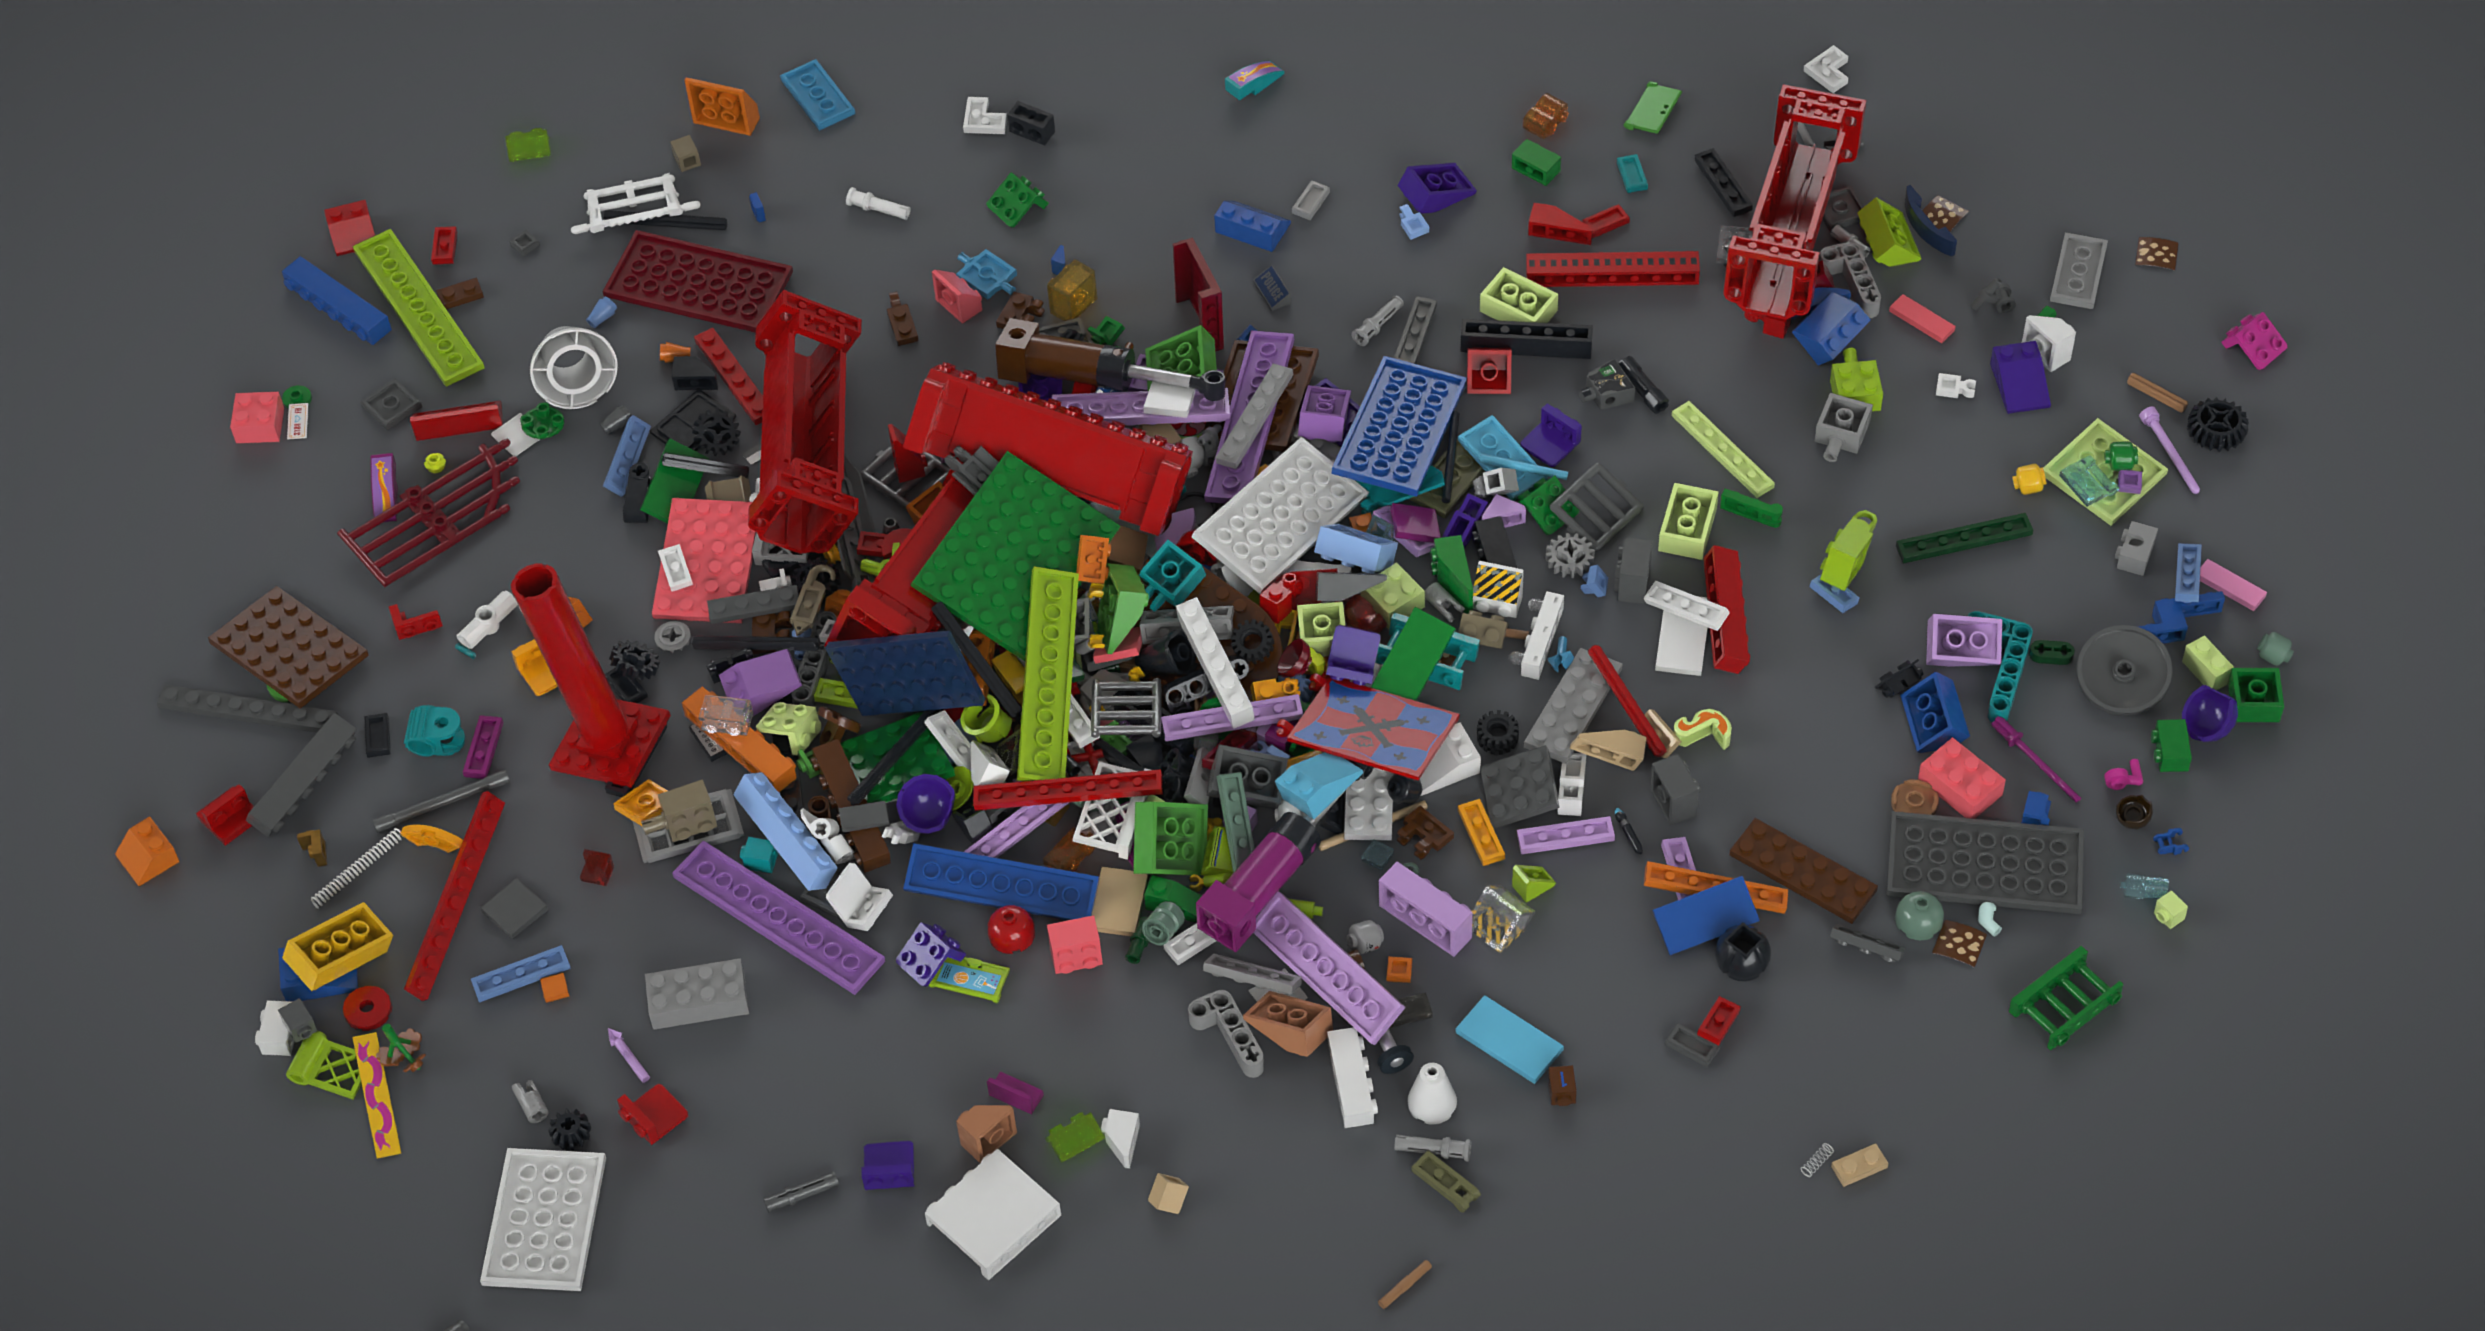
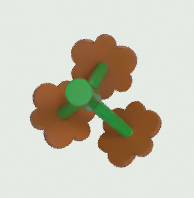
(407, 1043)

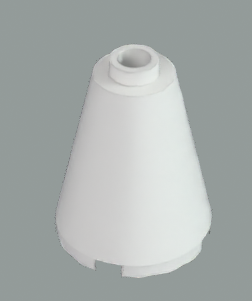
(1432, 1095)

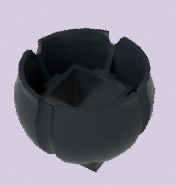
(1737, 963)

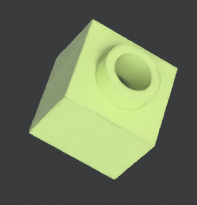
(2170, 909)

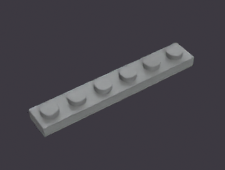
(1254, 416)

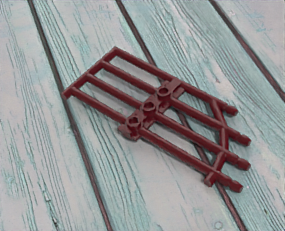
(432, 516)

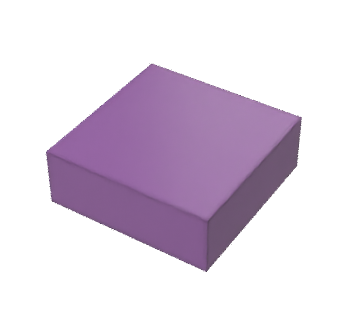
(2130, 481)

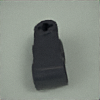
(635, 494)

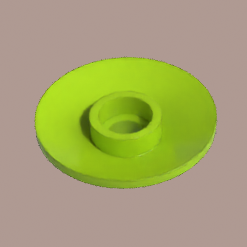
(962, 785)

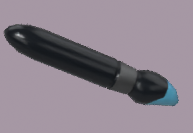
(1628, 830)

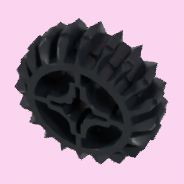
(2217, 430)

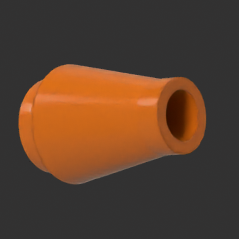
(670, 350)

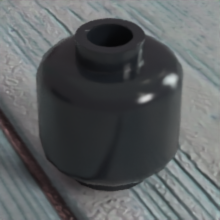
(1404, 789)

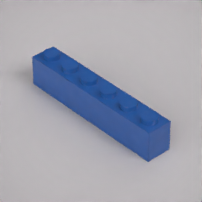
(336, 300)

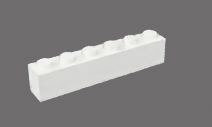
(1215, 663)

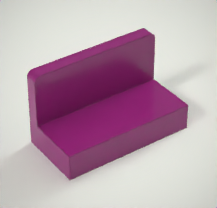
(1014, 1092)

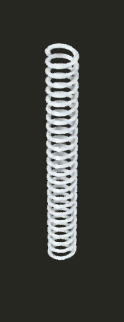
(355, 865)

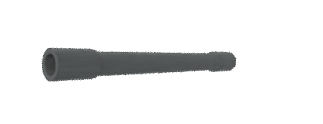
(488, 783)

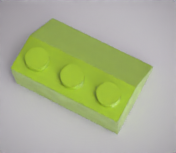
(1888, 234)

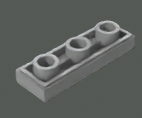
(1198, 782)

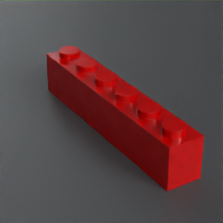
(1725, 589)

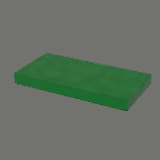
(671, 483)
(1414, 655)

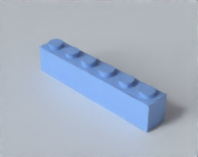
(785, 831)

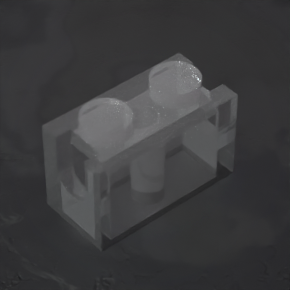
(726, 715)

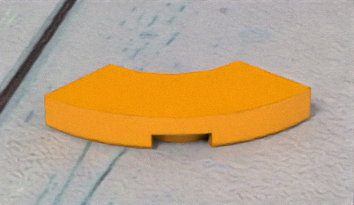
(431, 836)

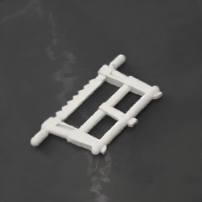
(594, 208)

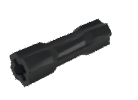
(1652, 396)

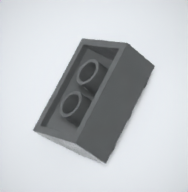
(1257, 773)

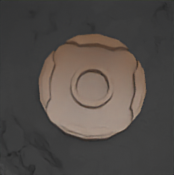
(1914, 797)

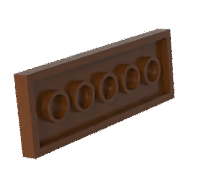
(1803, 870)

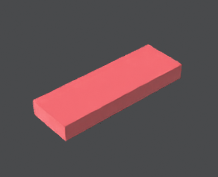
(1922, 318)

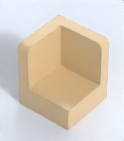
(1168, 1193)

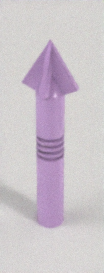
(616, 1039)

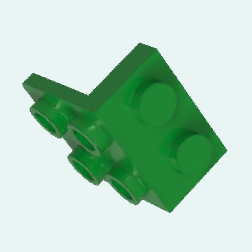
(1014, 199)
(1539, 502)

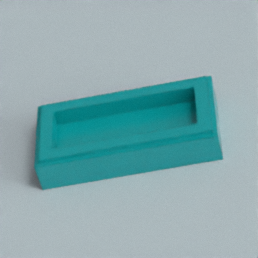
(1632, 173)

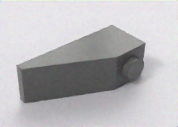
(1340, 586)

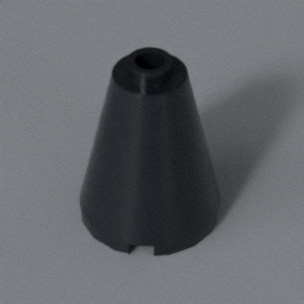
(1168, 655)

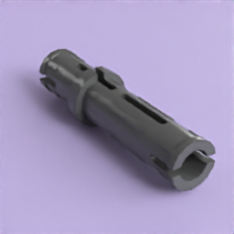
(802, 1191)

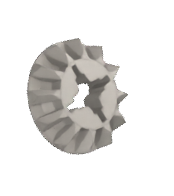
(664, 632)

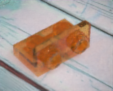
(1068, 854)

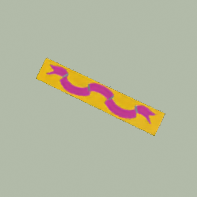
(376, 1096)

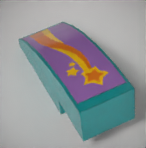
(1252, 79)

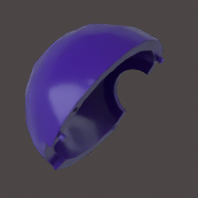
(2209, 714)
(926, 803)

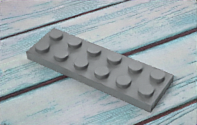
(1570, 707)

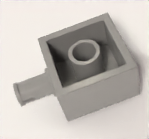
(1842, 425)

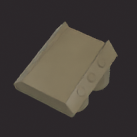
(729, 490)

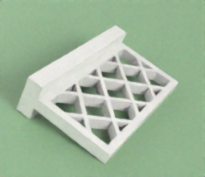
(1126, 835)

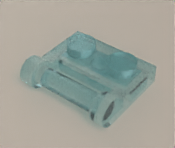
(2084, 484)

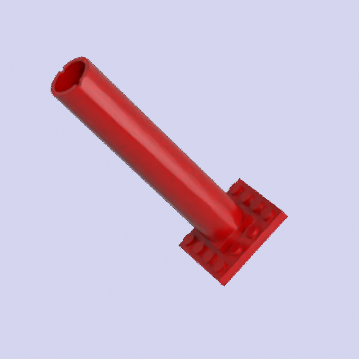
(608, 735)

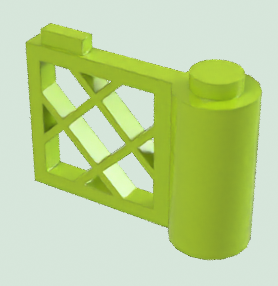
(310, 1062)

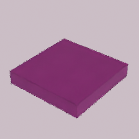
(1415, 523)

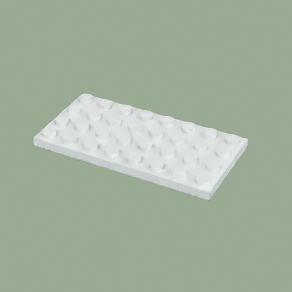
(1279, 515)

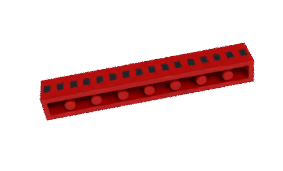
(1613, 268)

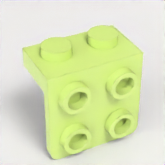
(795, 721)

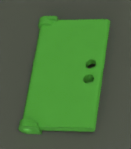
(1653, 108)

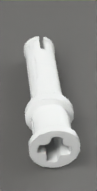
(869, 202)

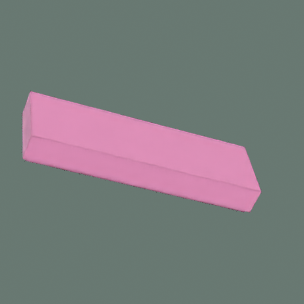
(2231, 585)

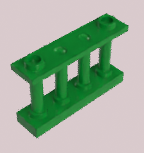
(2059, 976)

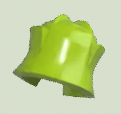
(991, 724)

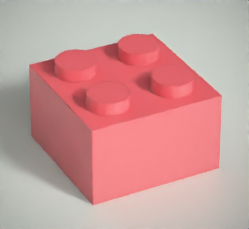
(257, 417)
(1074, 944)

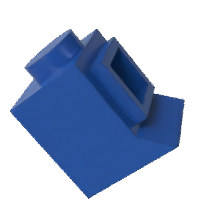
(2036, 809)

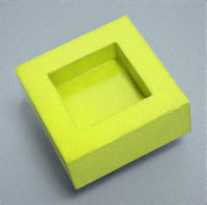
(1317, 663)

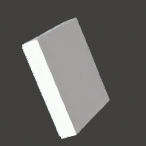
(1168, 400)

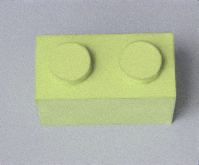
(2207, 663)

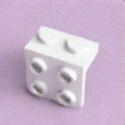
(856, 899)

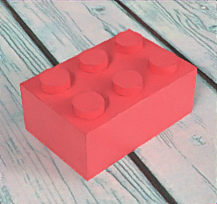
(1962, 779)

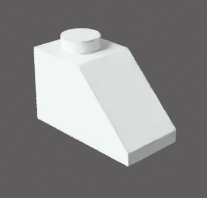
(1121, 1134)

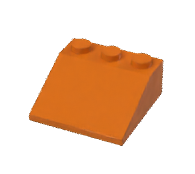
(721, 106)

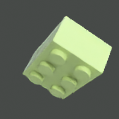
(1518, 299)
(1688, 521)

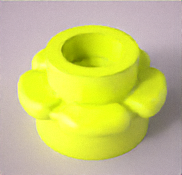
(435, 462)

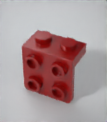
(652, 1113)

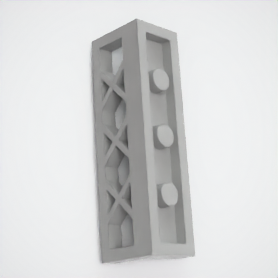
(1164, 623)

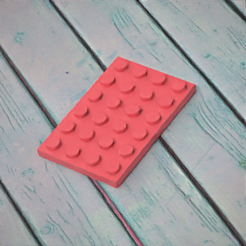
(716, 552)

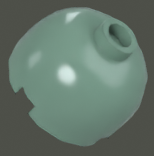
(1919, 915)

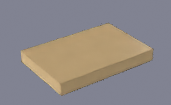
(1119, 901)

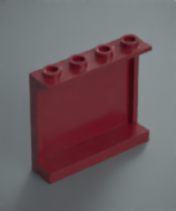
(1197, 284)

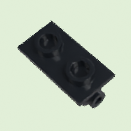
(719, 666)
(1892, 683)

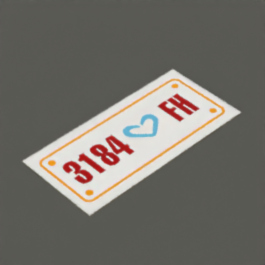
(297, 421)

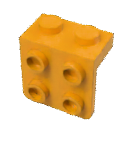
(533, 668)

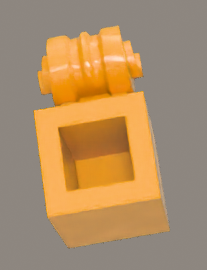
(1271, 689)

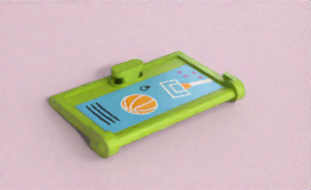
(971, 980)

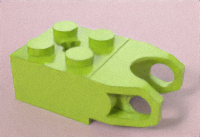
(1848, 551)

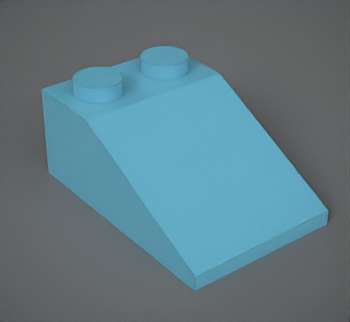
(1316, 782)

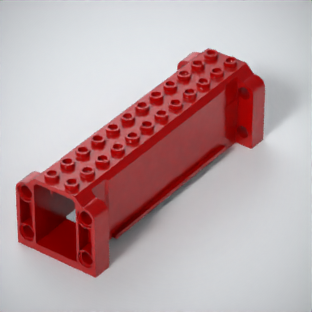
(1777, 266)
(803, 427)
(1069, 447)
(890, 603)

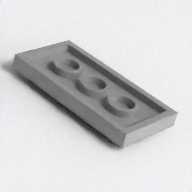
(2078, 270)

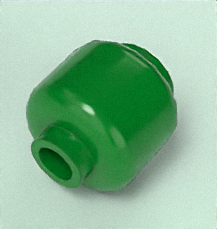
(2121, 455)

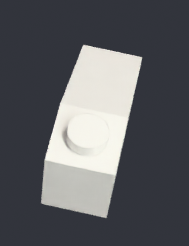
(986, 765)

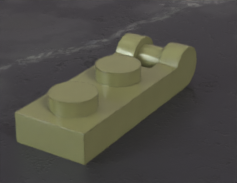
(1445, 1181)

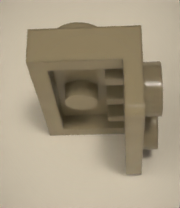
(1489, 631)

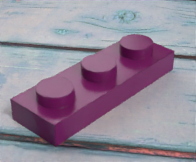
(483, 747)

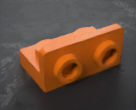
(1093, 559)

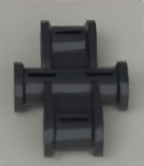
(1176, 774)

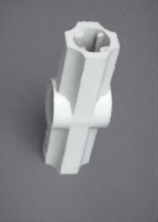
(487, 620)

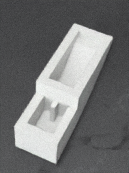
(1572, 785)

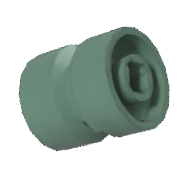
(1163, 923)

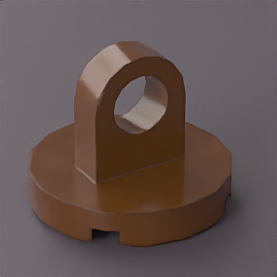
(835, 725)

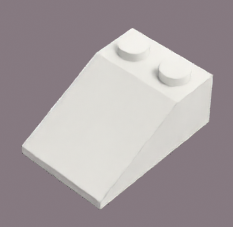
(1452, 762)

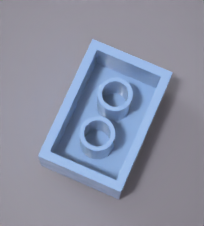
(1355, 548)

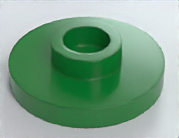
(296, 395)

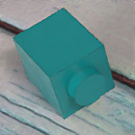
(759, 855)

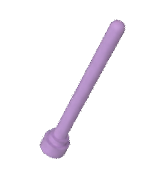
(2151, 418)

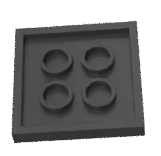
(1519, 787)

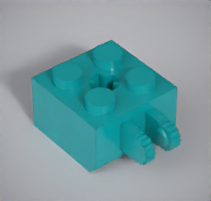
(1175, 588)

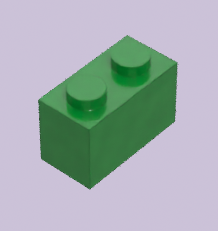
(1536, 162)
(2172, 745)

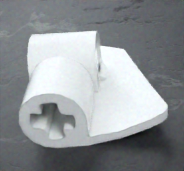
(827, 832)

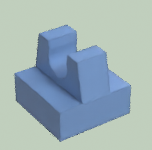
(1596, 582)

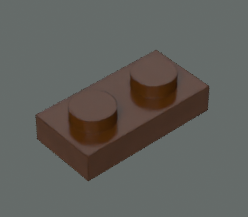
(460, 293)

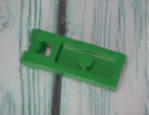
(1751, 508)

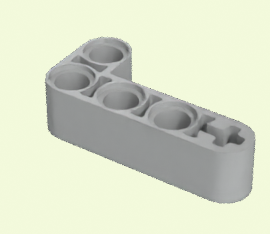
(1849, 260)
(1233, 1034)

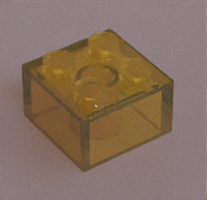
(1072, 291)

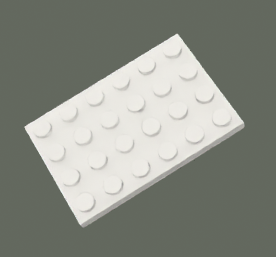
(543, 1219)

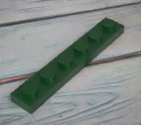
(1964, 538)

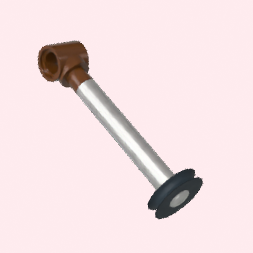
(1394, 1057)

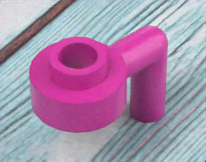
(2119, 778)

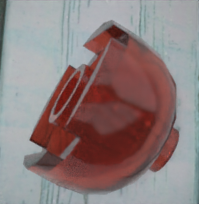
(1361, 615)

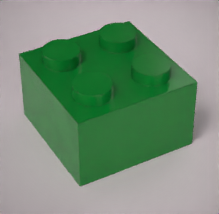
(2257, 694)

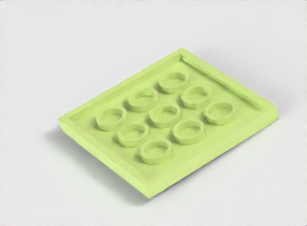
(2094, 442)

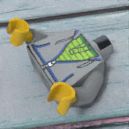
(1087, 621)

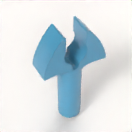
(1562, 657)

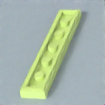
(1723, 449)

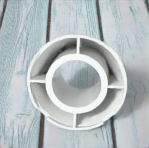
(578, 384)

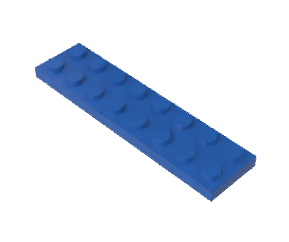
(1000, 883)

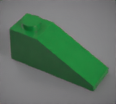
(1167, 890)

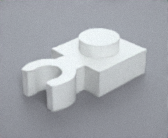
(1951, 386)
(900, 833)

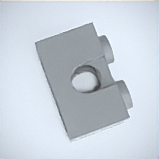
(2136, 548)

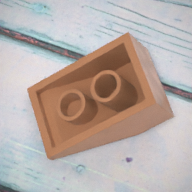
(1291, 1022)

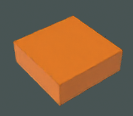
(1399, 969)
(554, 987)

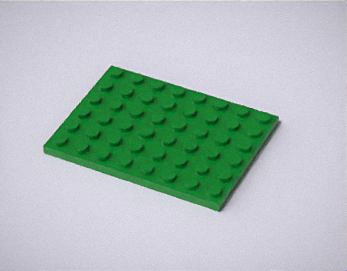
(990, 551)

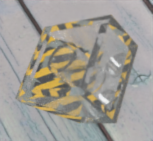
(1500, 917)

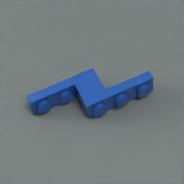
(2171, 614)

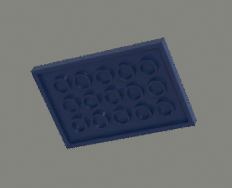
(905, 673)

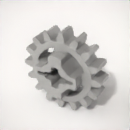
(1570, 555)

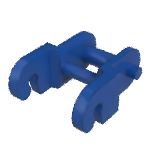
(2170, 848)

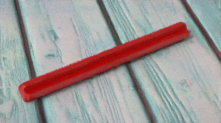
(1627, 700)

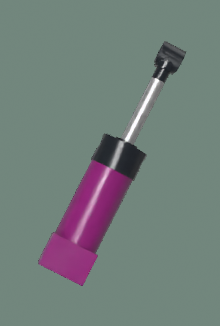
(1230, 909)

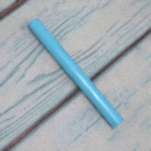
(1525, 467)

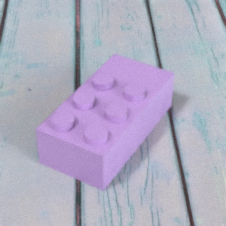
(1425, 908)

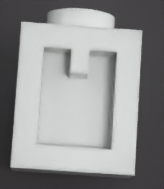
(777, 582)

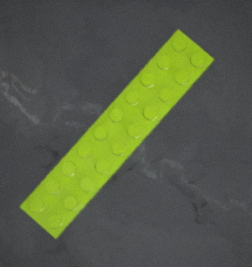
(418, 307)
(1048, 675)

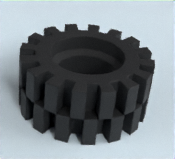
(1248, 629)
(1494, 721)

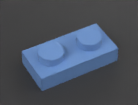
(1838, 598)

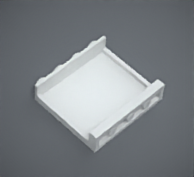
(993, 1212)

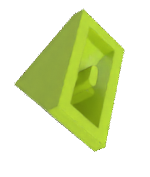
(1531, 881)

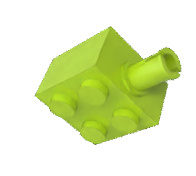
(1857, 380)

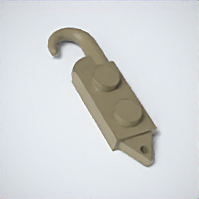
(810, 600)

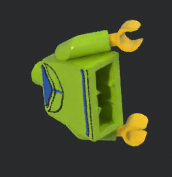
(1217, 859)

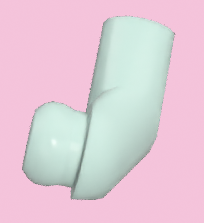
(1985, 918)

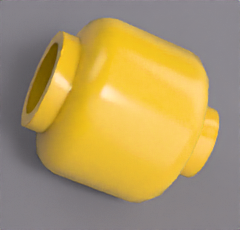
(2029, 479)

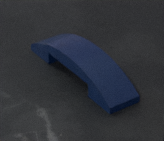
(1939, 239)

